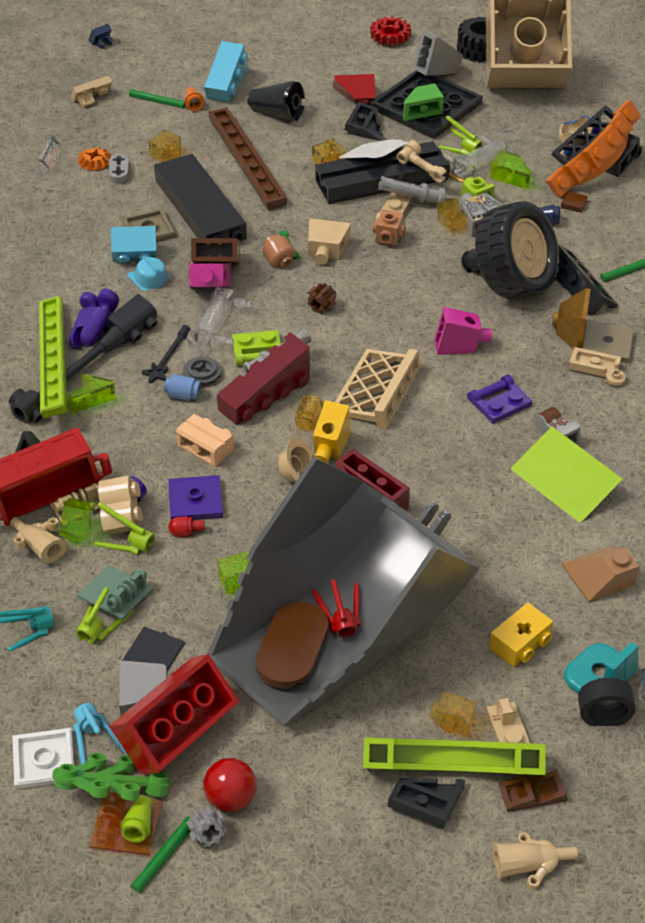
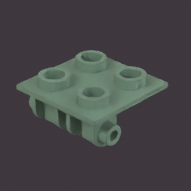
(123, 594)

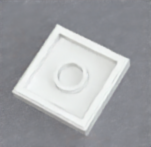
(39, 754)

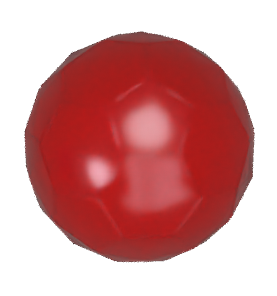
(229, 785)

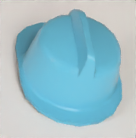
(149, 274)

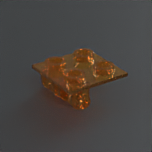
(107, 828)

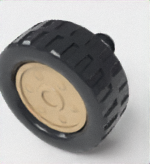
(515, 251)

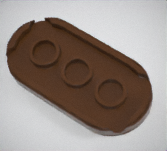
(292, 645)

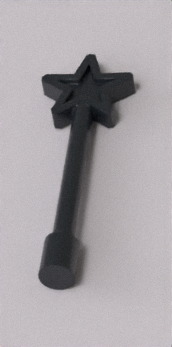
(157, 372)

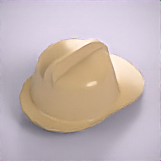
(294, 459)

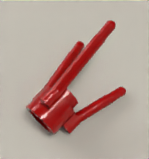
(344, 622)

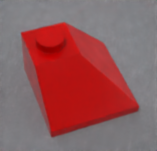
(356, 87)

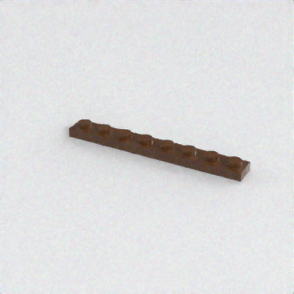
(248, 158)

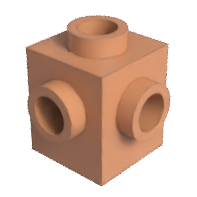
(389, 227)

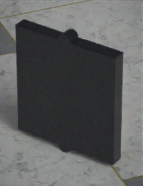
(154, 648)

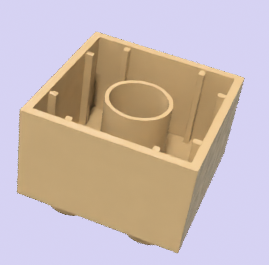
(528, 43)

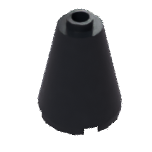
(279, 100)

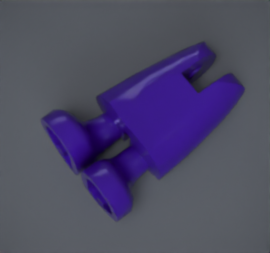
(92, 318)

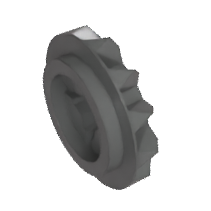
(196, 365)

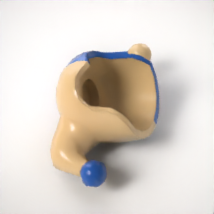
(569, 128)

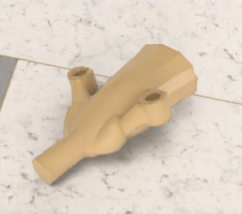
(41, 542)
(528, 857)

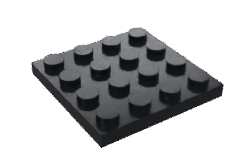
(456, 103)

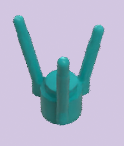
(38, 619)

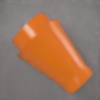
(193, 100)

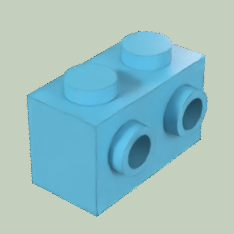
(133, 243)

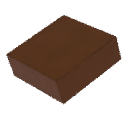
(574, 202)

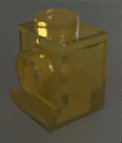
(454, 713)

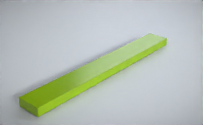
(52, 357)

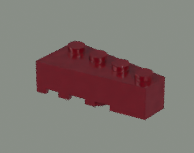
(266, 380)

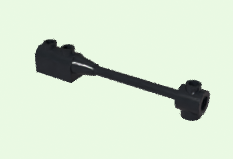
(120, 328)

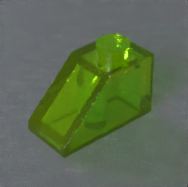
(511, 170)

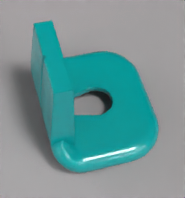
(618, 664)

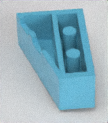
(227, 71)

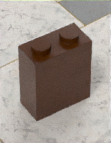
(215, 250)

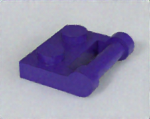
(503, 404)

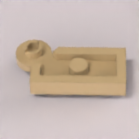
(597, 364)

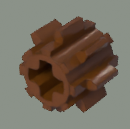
(322, 297)

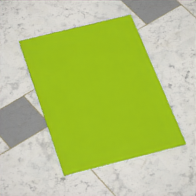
(566, 474)

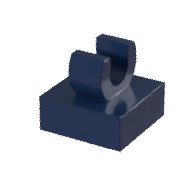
(101, 34)

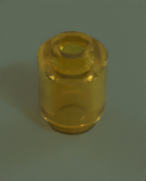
(308, 412)

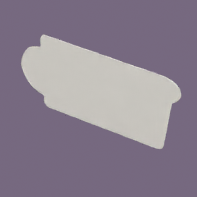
(374, 149)

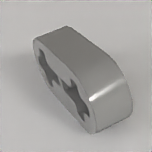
(114, 169)

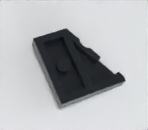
(365, 122)
(426, 799)

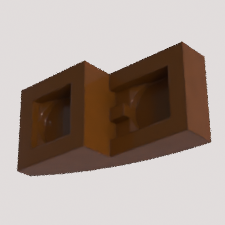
(533, 792)

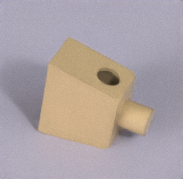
(327, 239)

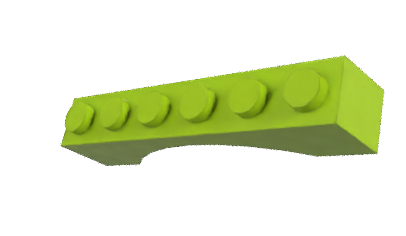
(454, 755)

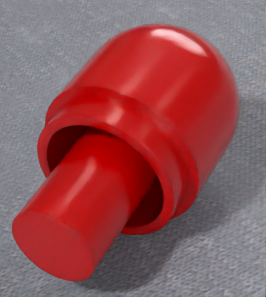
(184, 526)

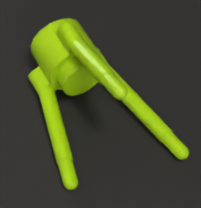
(469, 141)
(138, 537)
(91, 625)

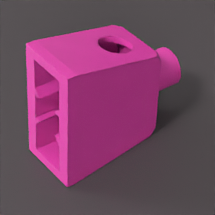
(209, 274)
(459, 332)

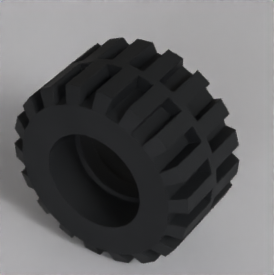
(472, 39)

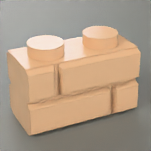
(205, 439)

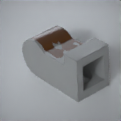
(553, 418)

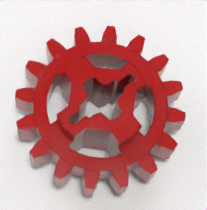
(390, 31)

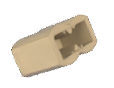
(120, 496)

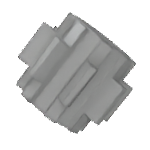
(206, 826)

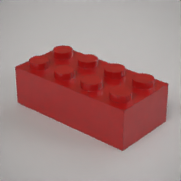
(174, 714)

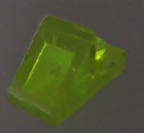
(94, 392)

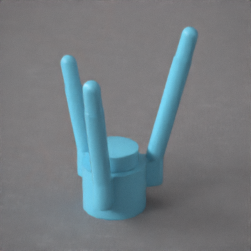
(89, 721)

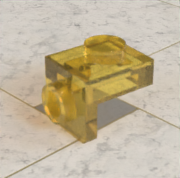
(450, 215)

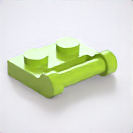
(249, 345)

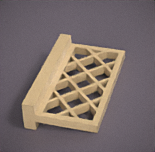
(393, 389)

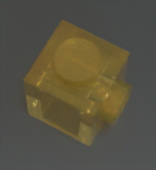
(165, 146)
(327, 152)

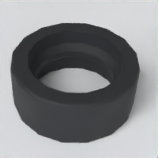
(604, 690)

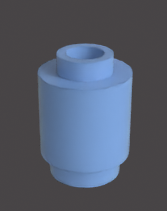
(182, 387)

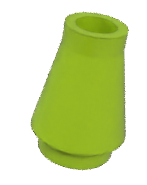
(137, 821)

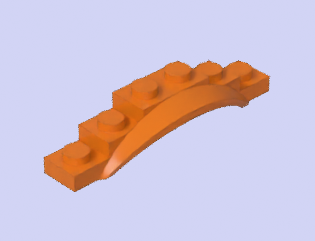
(599, 154)

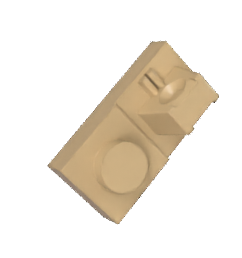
(85, 92)
(506, 722)

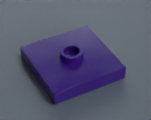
(195, 497)

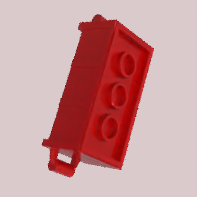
(47, 473)

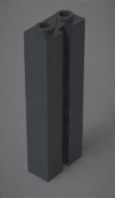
(360, 177)
(199, 199)

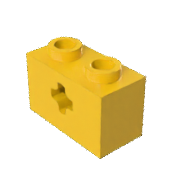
(521, 635)

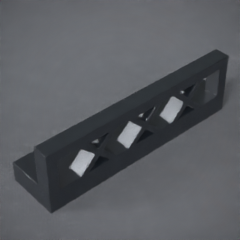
(580, 135)
(577, 278)

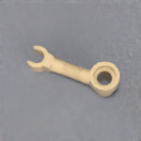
(411, 153)

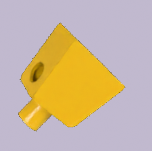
(331, 440)

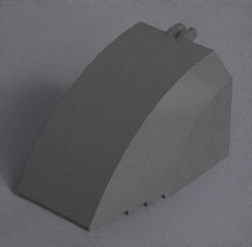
(350, 534)

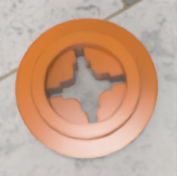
(99, 157)

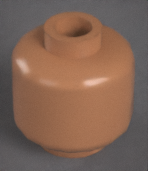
(278, 251)

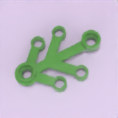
(99, 783)

